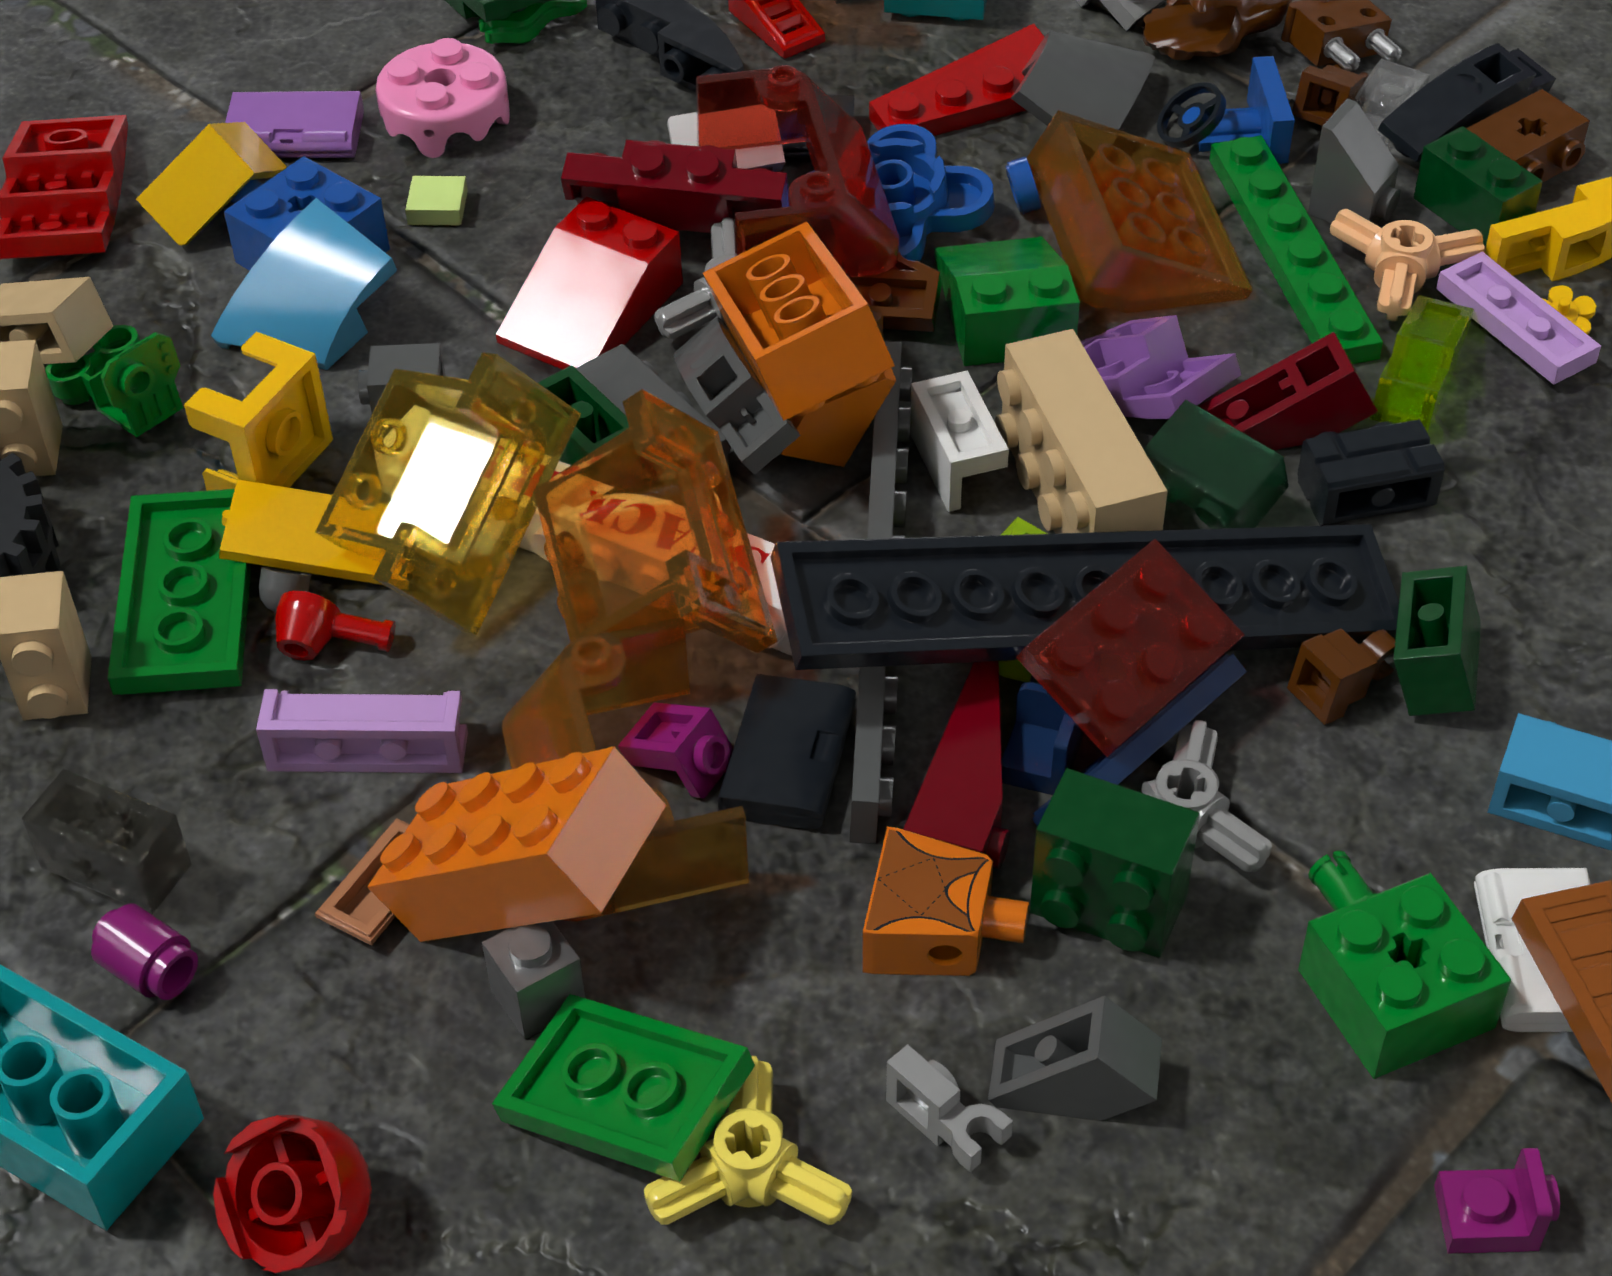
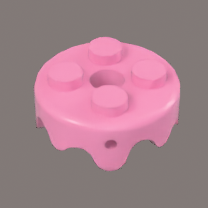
(442, 92)

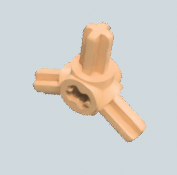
(1403, 255)

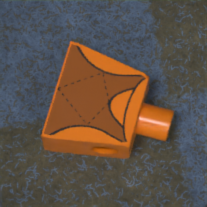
(934, 909)

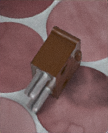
(1339, 32)

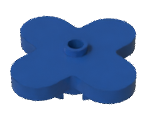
(924, 191)

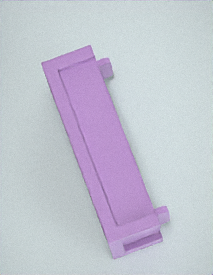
(362, 732)

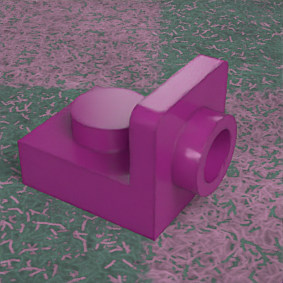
(680, 741)
(1497, 1206)

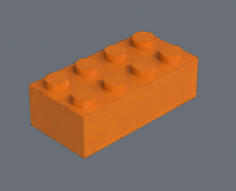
(799, 321)
(518, 846)

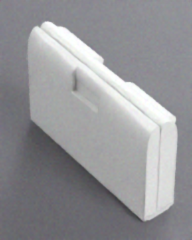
(1498, 892)

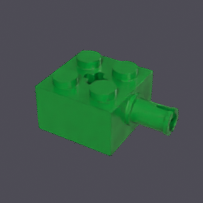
(1398, 968)

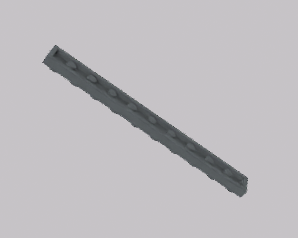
(877, 691)

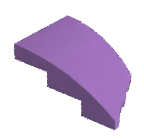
(1150, 368)

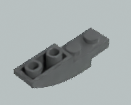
(733, 396)

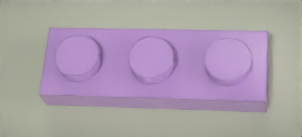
(1519, 318)

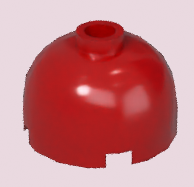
(292, 1193)

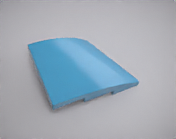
(308, 287)

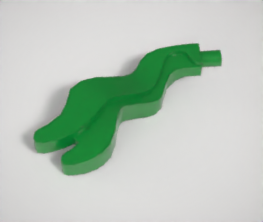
(527, 24)

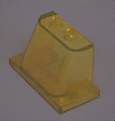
(449, 483)

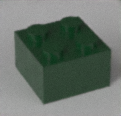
(1113, 862)

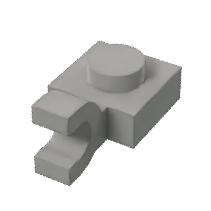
(931, 1102)

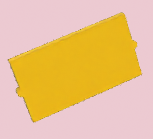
(278, 529)

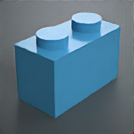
(1556, 781)

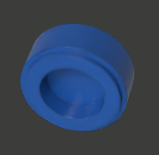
(1023, 185)

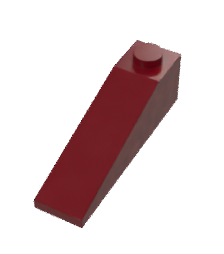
(964, 781)

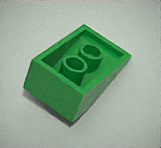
(1005, 295)

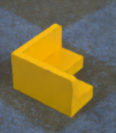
(207, 178)

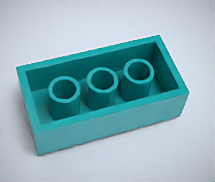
(84, 1104)

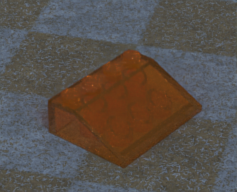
(1132, 219)

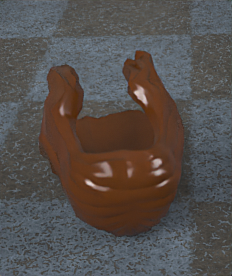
(1208, 26)

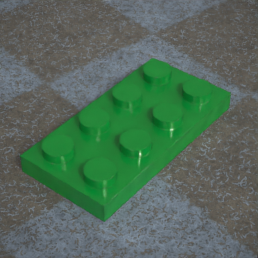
(177, 601)

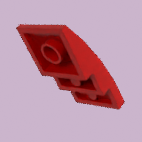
(62, 186)

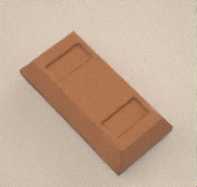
(352, 904)

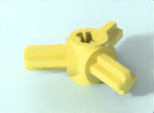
(750, 1165)

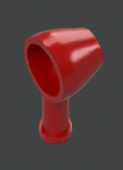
(309, 621)

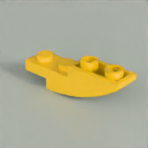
(1560, 238)

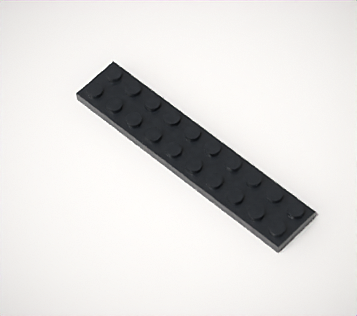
(999, 592)

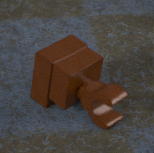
(1324, 91)
(1338, 671)

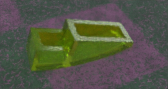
(1422, 362)

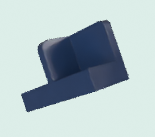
(1041, 741)

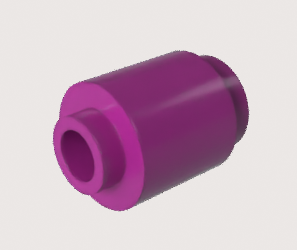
(143, 952)

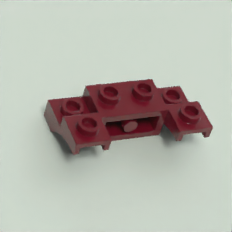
(674, 183)

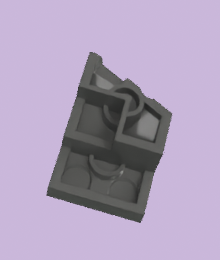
(1082, 79)

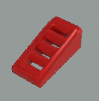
(773, 17)

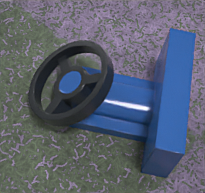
(1212, 123)

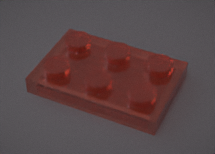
(1130, 647)

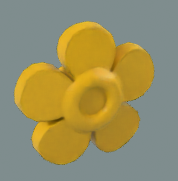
(1576, 311)

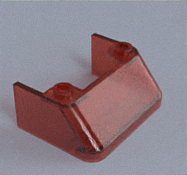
(838, 199)

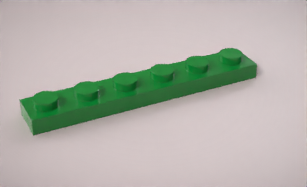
(1293, 247)

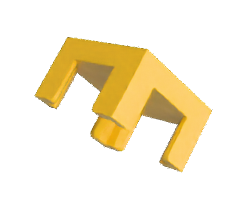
(276, 426)

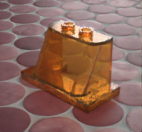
(653, 533)

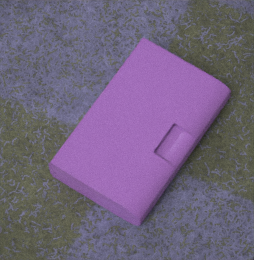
(302, 121)

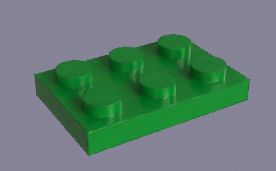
(624, 1086)

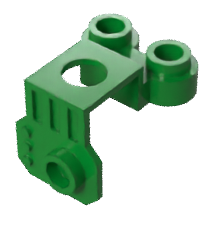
(123, 377)

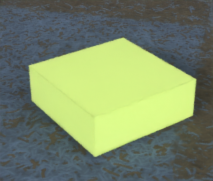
(436, 200)

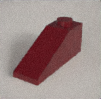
(1297, 397)

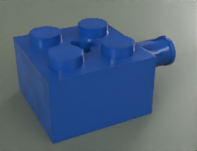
(267, 208)

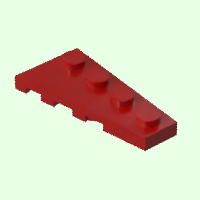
(963, 91)

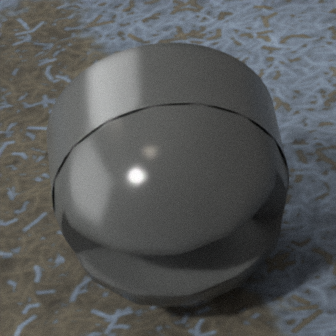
(278, 581)

